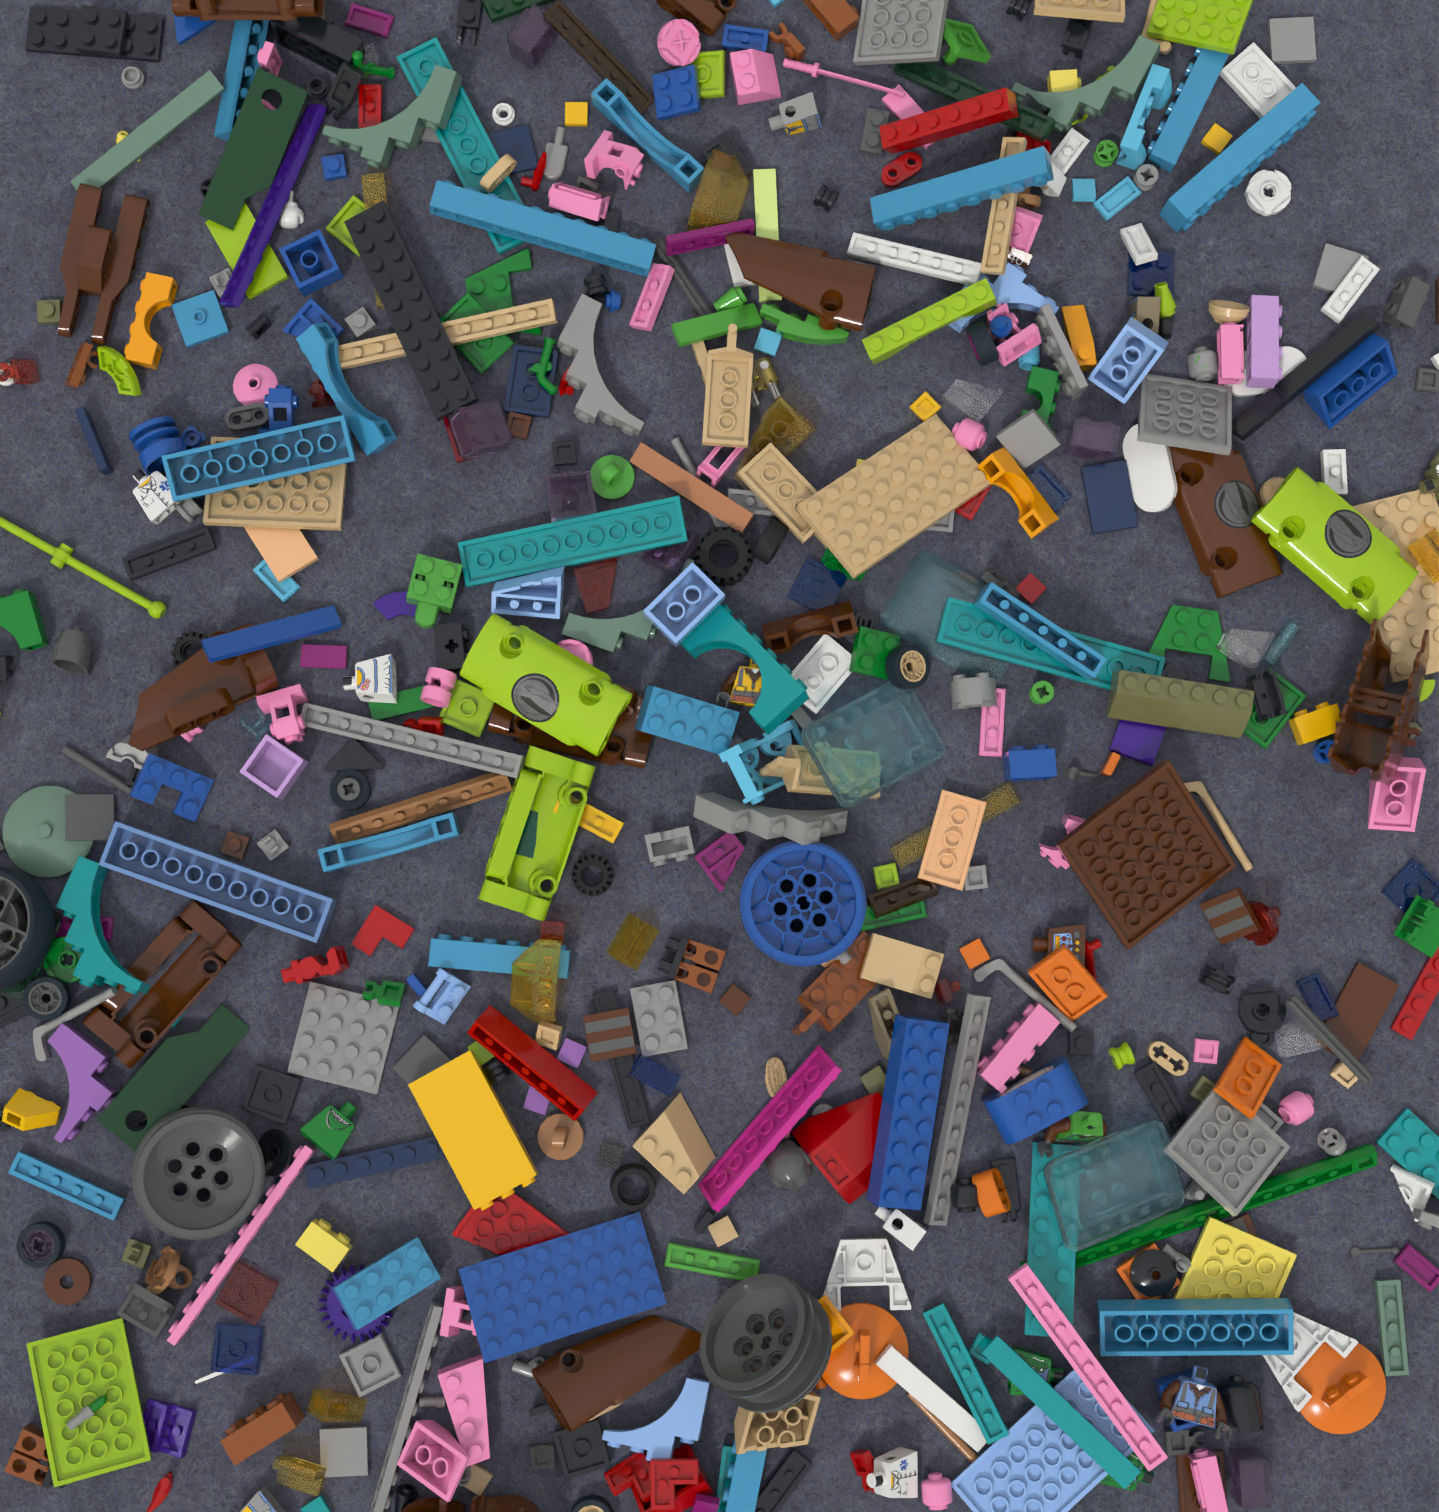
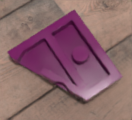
(720, 858)

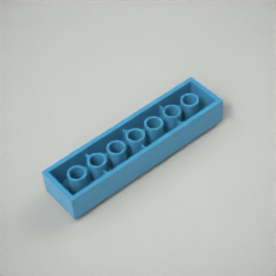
(1240, 158)
(259, 458)
(1195, 1327)

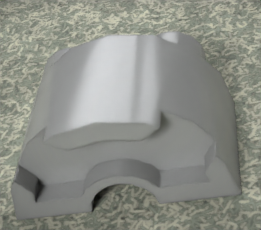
(973, 692)
(122, 750)
(668, 845)

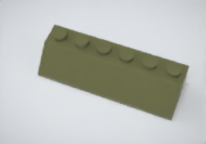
(1179, 703)

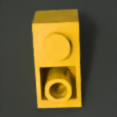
(29, 1111)

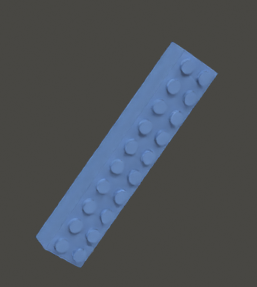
(218, 882)

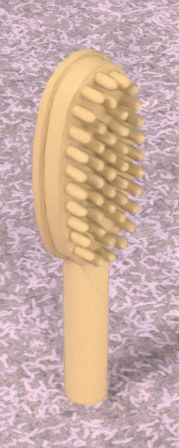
(775, 1077)

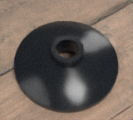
(275, 1151)
(1142, 1269)

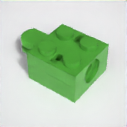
(432, 588)

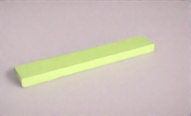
(766, 216)

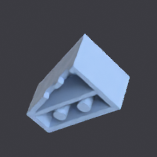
(530, 595)

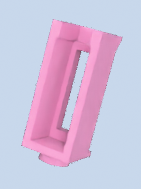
(578, 201)
(1230, 354)
(716, 475)
(1207, 1481)

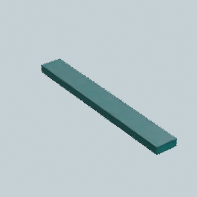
(1061, 1411)

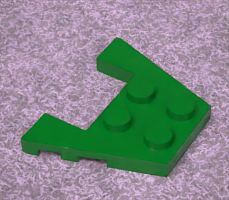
(492, 285)
(1193, 632)

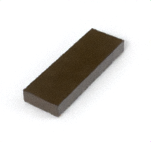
(901, 896)

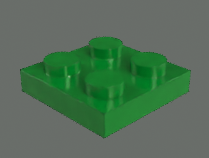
(871, 652)

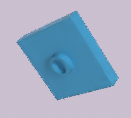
(200, 318)

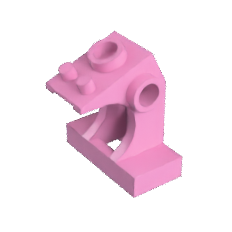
(605, 154)
(1017, 345)
(288, 728)
(1070, 823)
(452, 1313)

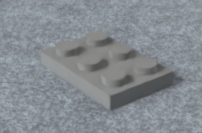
(658, 1018)

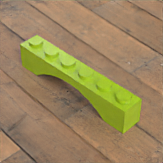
(949, 310)

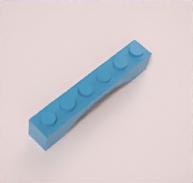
(626, 118)
(322, 352)
(389, 843)

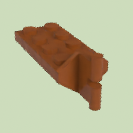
(835, 990)

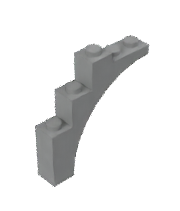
(583, 373)
(767, 822)

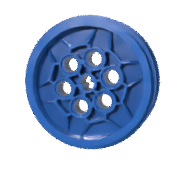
(813, 943)

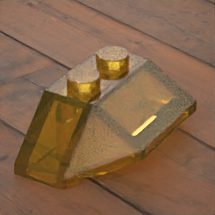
(719, 192)
(537, 981)

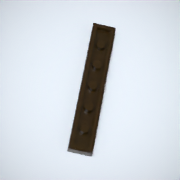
(596, 55)

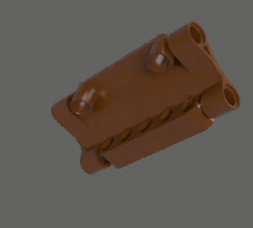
(247, 9)
(630, 744)

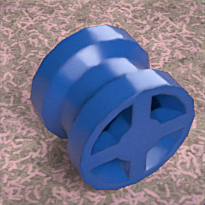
(1318, 750)

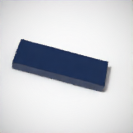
(93, 440)

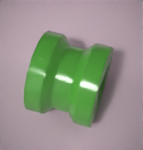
(1108, 149)
(1037, 692)

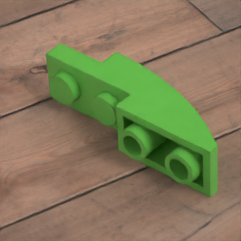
(807, 332)

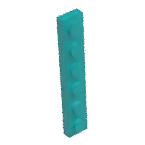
(966, 1373)

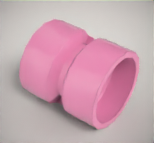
(435, 694)

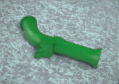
(370, 68)
(544, 365)

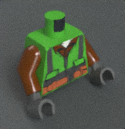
(1075, 1128)

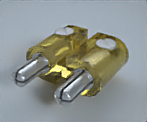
(763, 378)

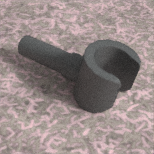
(1074, 772)

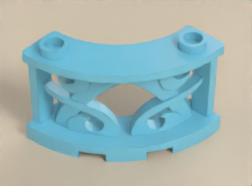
(742, 770)

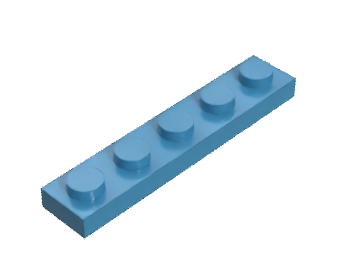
(67, 1185)

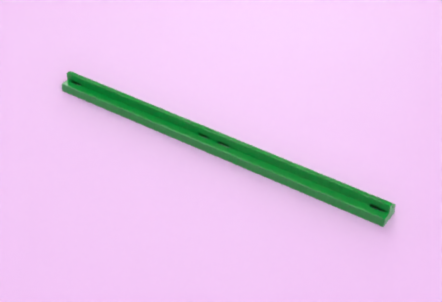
(1197, 1213)

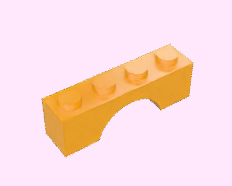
(157, 293)
(1034, 511)

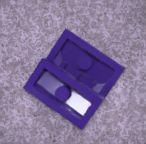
(1137, 741)
(157, 1418)

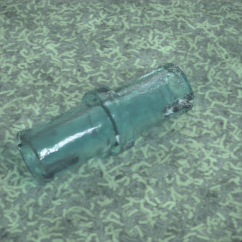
(1281, 643)

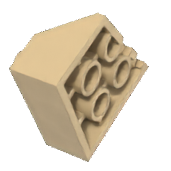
(676, 1145)
(776, 1429)

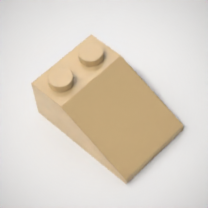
(901, 965)

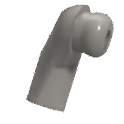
(1181, 1261)
(525, 1368)

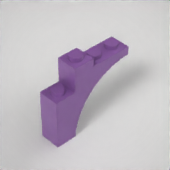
(87, 1090)

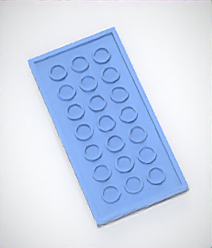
(1038, 1462)

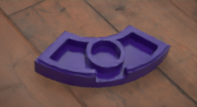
(395, 605)

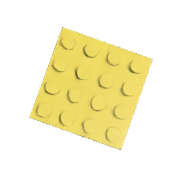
(1234, 1265)

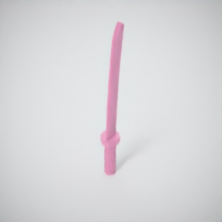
(815, 71)

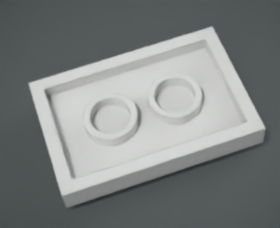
(1257, 80)
(823, 671)

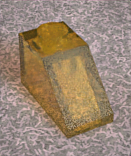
(336, 1406)

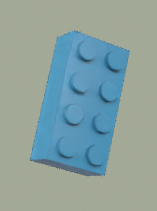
(686, 720)
(386, 1283)

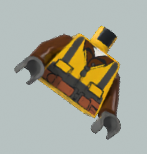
(741, 686)

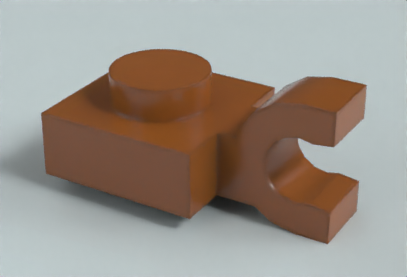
(792, 46)

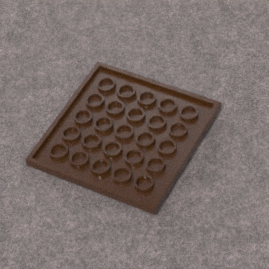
(1146, 854)

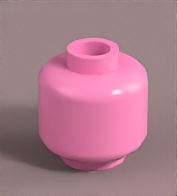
(969, 434)
(1296, 1108)
(936, 1491)

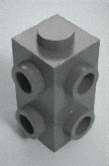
(1406, 302)

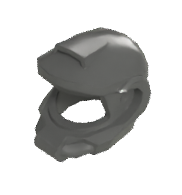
(789, 1166)

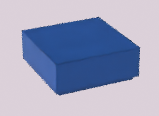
(417, 984)

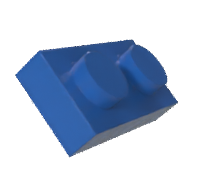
(744, 38)

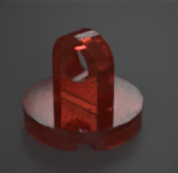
(1268, 920)

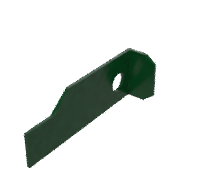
(252, 148)
(173, 1075)

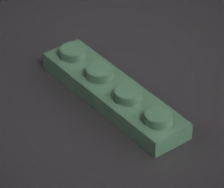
(1391, 1327)

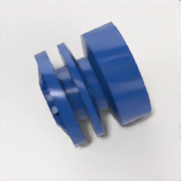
(154, 440)

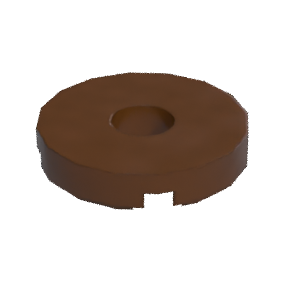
(53, 1281)

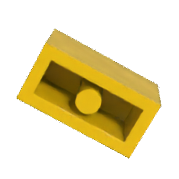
(1315, 724)

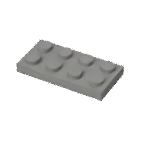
(1061, 353)

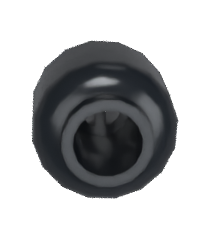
(964, 1195)

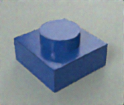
(334, 167)

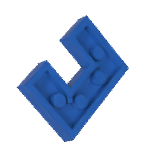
(158, 771)

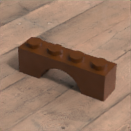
(832, 620)

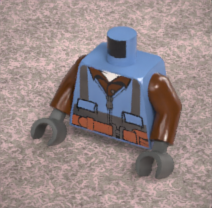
(1194, 1402)

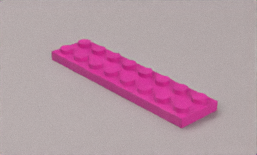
(769, 1128)

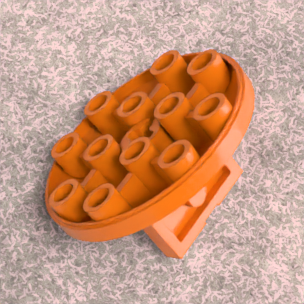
(852, 1364)
(1343, 1390)

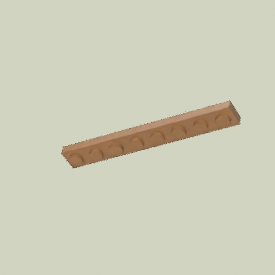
(420, 807)

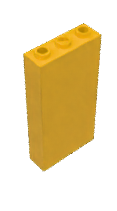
(474, 1130)

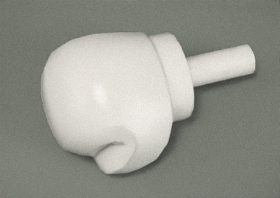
(291, 215)

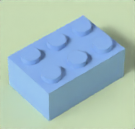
(1128, 360)
(684, 604)

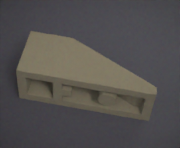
(883, 1016)

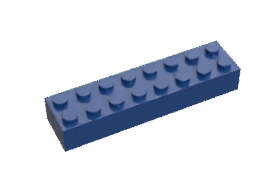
(908, 1112)

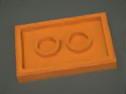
(1067, 983)
(1247, 1077)

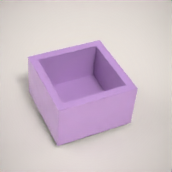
(274, 767)

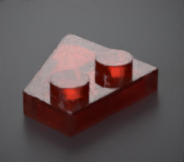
(596, 584)

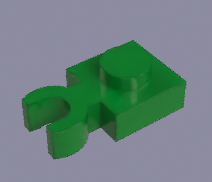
(388, 993)

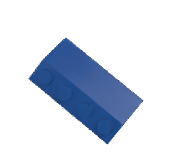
(1351, 380)

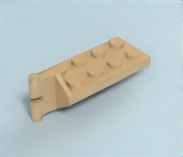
(728, 395)
(780, 489)
(798, 772)

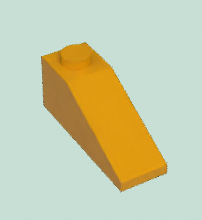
(1079, 336)

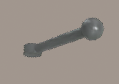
(1356, 1251)

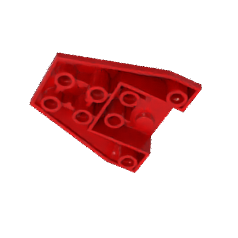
(843, 1143)

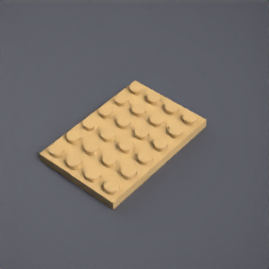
(292, 502)

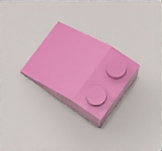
(1397, 804)
(434, 1458)

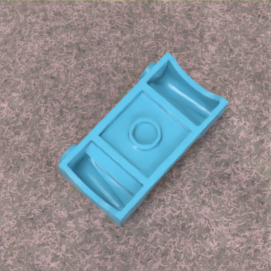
(1154, 95)

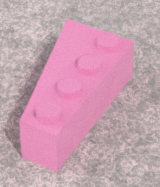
(1017, 1046)

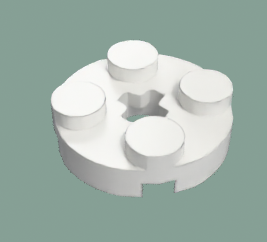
(1268, 205)

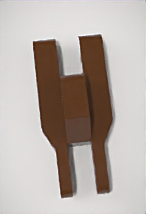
(88, 254)

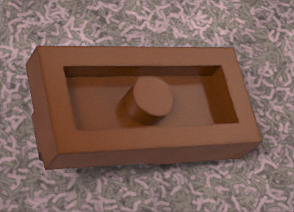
(76, 375)

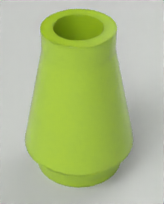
(1167, 303)

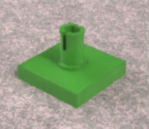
(963, 43)

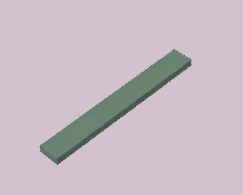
(151, 132)

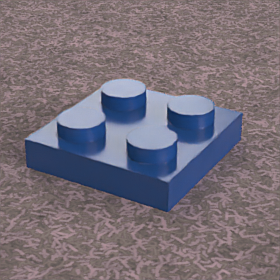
(676, 92)

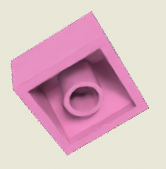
(754, 76)

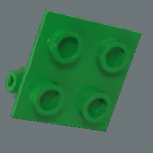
(1420, 926)

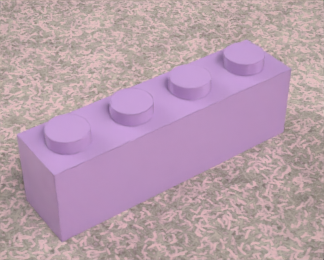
(1263, 342)

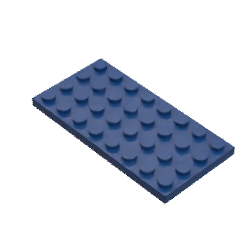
(561, 1287)

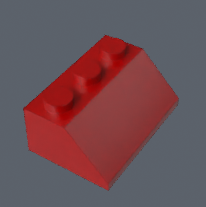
(684, 1493)

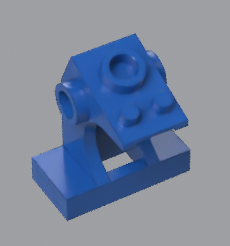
(280, 397)

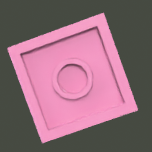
(1024, 228)

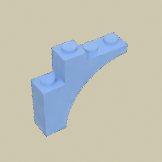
(1010, 290)
(682, 1420)

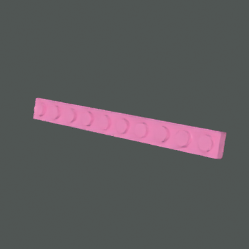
(236, 1249)
(1087, 1367)

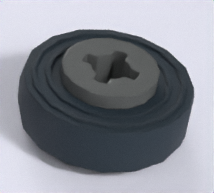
(357, 794)

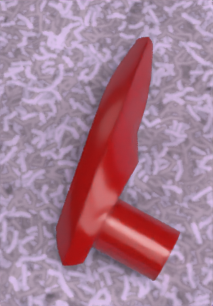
(538, 174)
(564, 387)
(1089, 957)
(161, 1491)

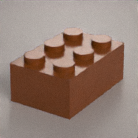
(262, 1427)

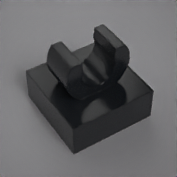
(866, 620)

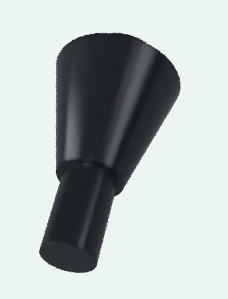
(405, 1495)

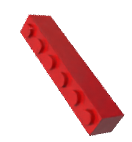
(949, 121)
(532, 1062)

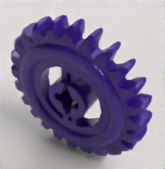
(340, 1319)

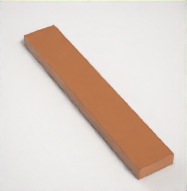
(691, 487)

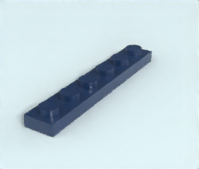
(373, 1162)

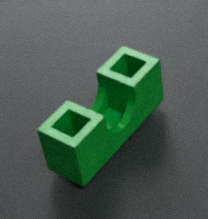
(1043, 385)

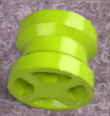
(1121, 1055)

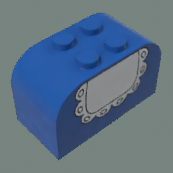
(1036, 1101)

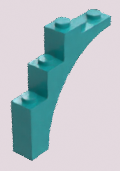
(82, 903)

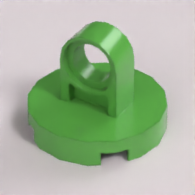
(612, 477)

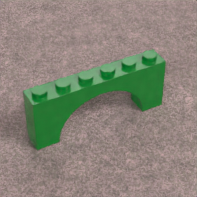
(23, 620)

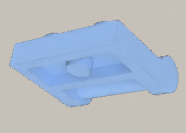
(446, 998)

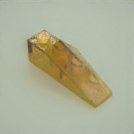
(781, 426)

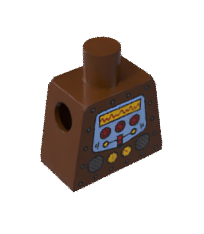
(1055, 937)

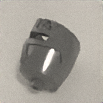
(73, 651)

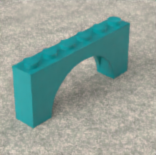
(779, 690)

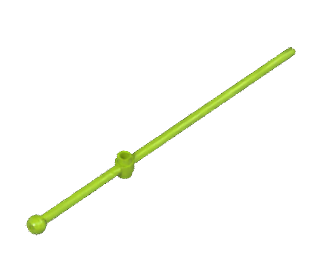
(63, 556)

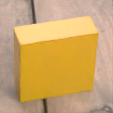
(576, 113)
(1216, 139)
(925, 406)

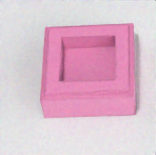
(1205, 1051)

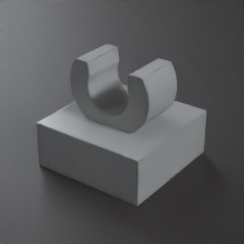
(220, 280)
(273, 845)

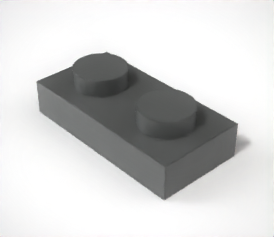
(871, 138)

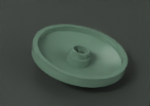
(36, 833)

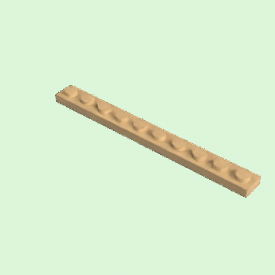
(458, 330)

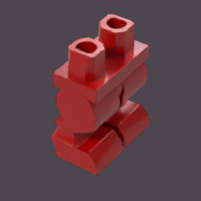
(316, 966)

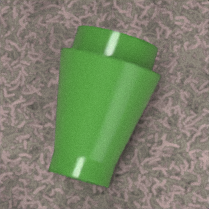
(732, 298)

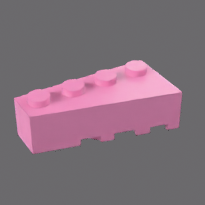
(466, 1400)

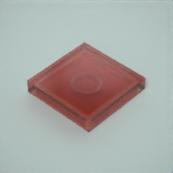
(247, 1293)

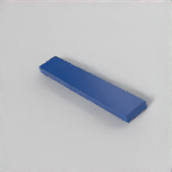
(271, 634)

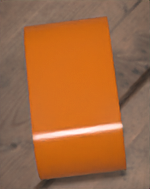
(991, 1192)

